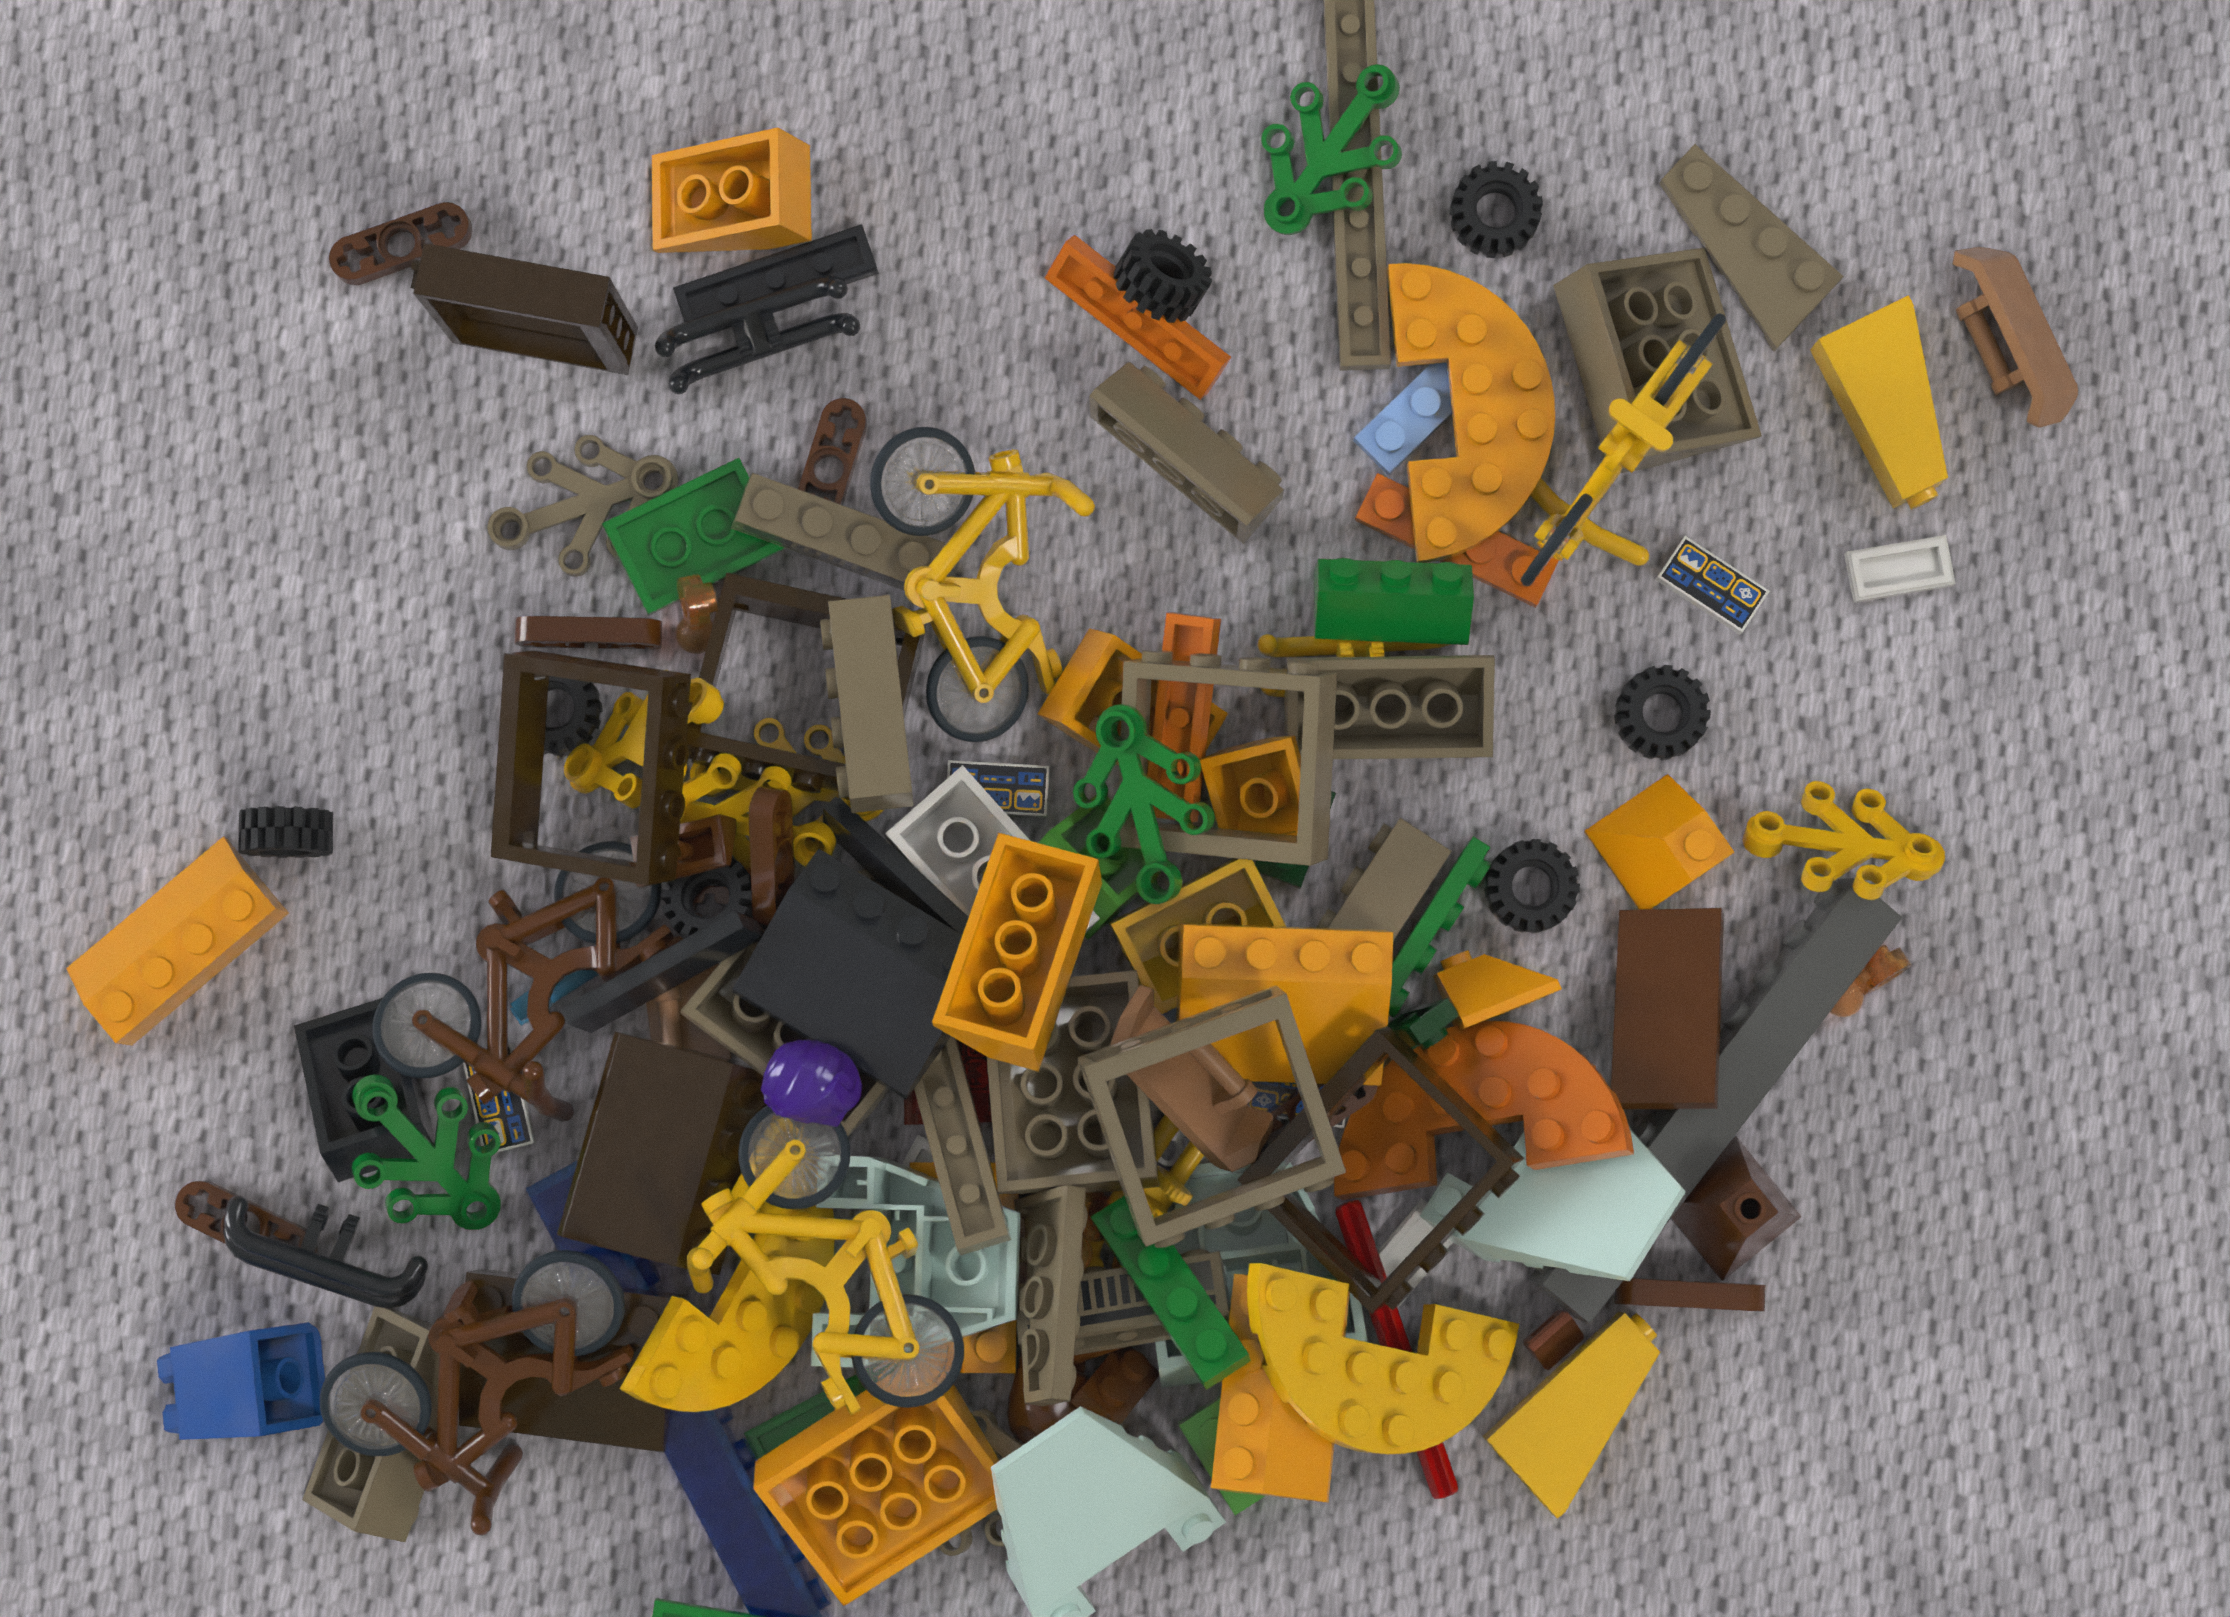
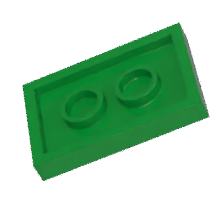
(686, 536)

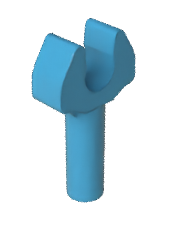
(564, 987)

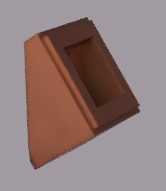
(1554, 1339)

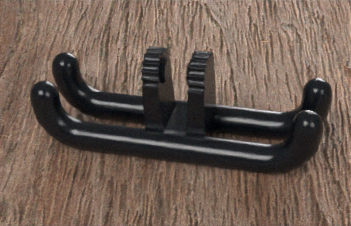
(755, 330)
(318, 1270)

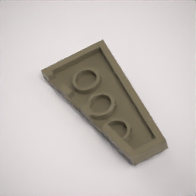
(1757, 253)
(1050, 1297)

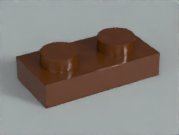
(1117, 1385)

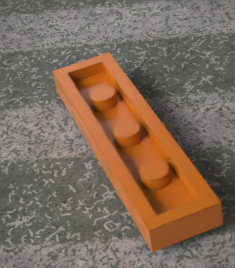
(1170, 346)
(1495, 561)
(1184, 707)

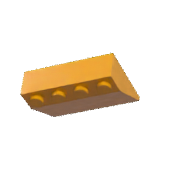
(1331, 976)
(878, 1487)

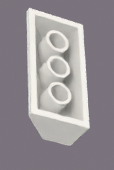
(953, 837)

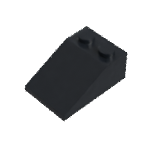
(334, 1058)

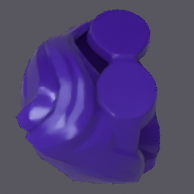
(811, 1083)

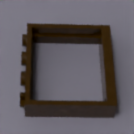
(525, 308)
(798, 607)
(522, 755)
(1462, 1216)

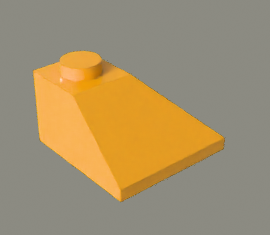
(1256, 785)
(1658, 842)
(1489, 987)

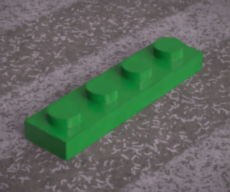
(1439, 913)
(1173, 1297)

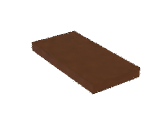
(1668, 1008)

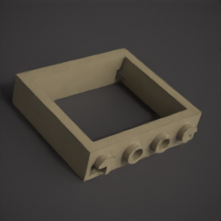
(1319, 691)
(1181, 1038)

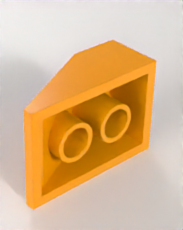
(732, 194)
(1095, 683)

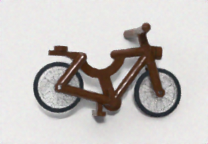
(434, 1020)
(384, 1406)

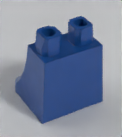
(245, 1383)

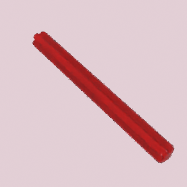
(1392, 1334)

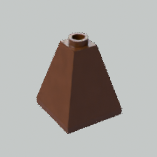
(1713, 1214)

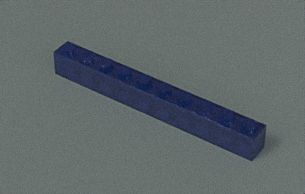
(710, 1461)

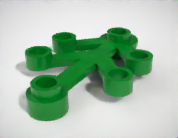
(1326, 156)
(1138, 795)
(430, 1161)

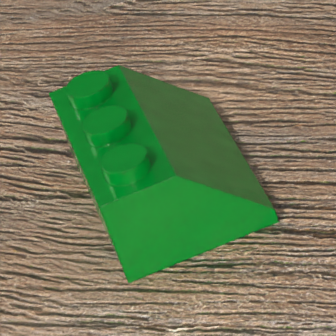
(1393, 601)

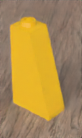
(1887, 400)
(1573, 1412)

